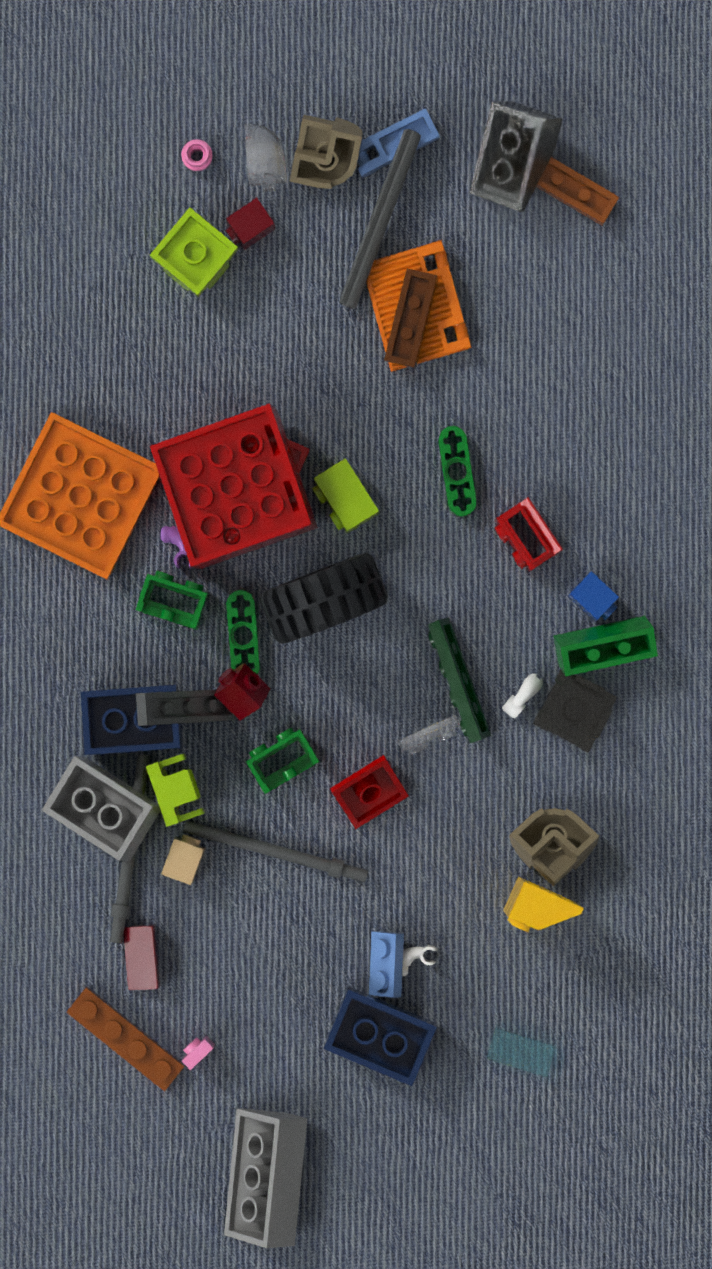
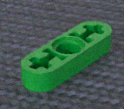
(445, 449)
(248, 611)

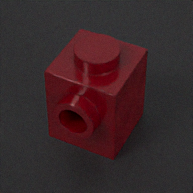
(241, 691)

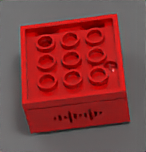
(233, 486)

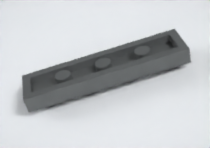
(180, 707)

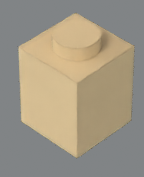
(183, 859)

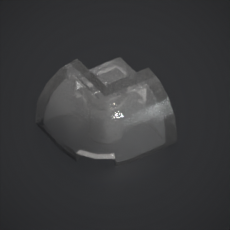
(264, 157)

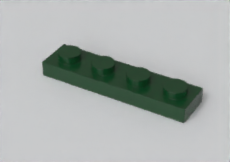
(455, 670)

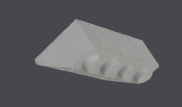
(265, 1177)

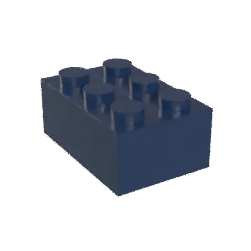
(113, 727)
(380, 1036)

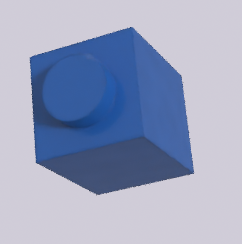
(594, 597)

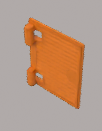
(385, 288)

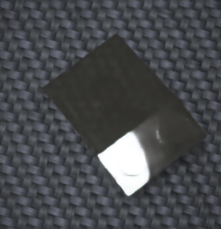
(514, 153)

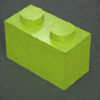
(345, 496)

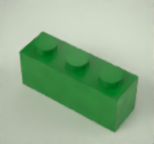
(605, 645)

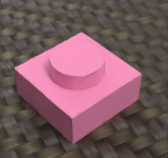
(197, 1051)

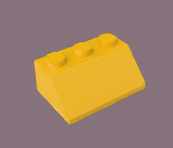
(537, 907)

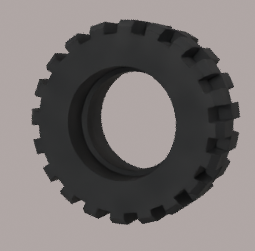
(324, 598)

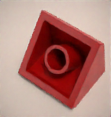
(369, 792)

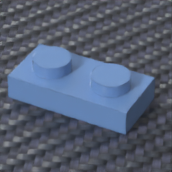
(386, 964)

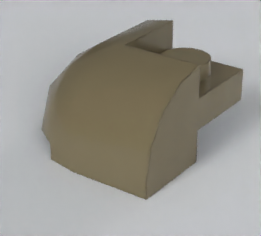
(325, 152)
(553, 842)

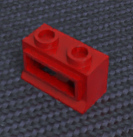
(538, 526)

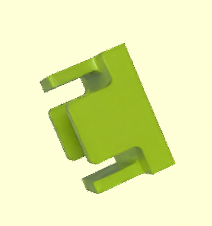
(194, 253)
(174, 790)

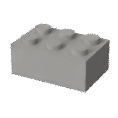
(101, 808)

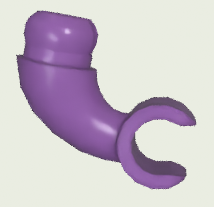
(172, 535)

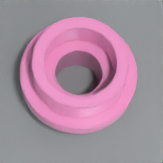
(193, 146)

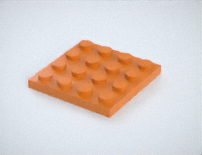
(79, 496)

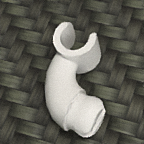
(529, 688)
(413, 953)

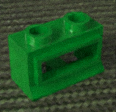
(169, 613)
(290, 770)

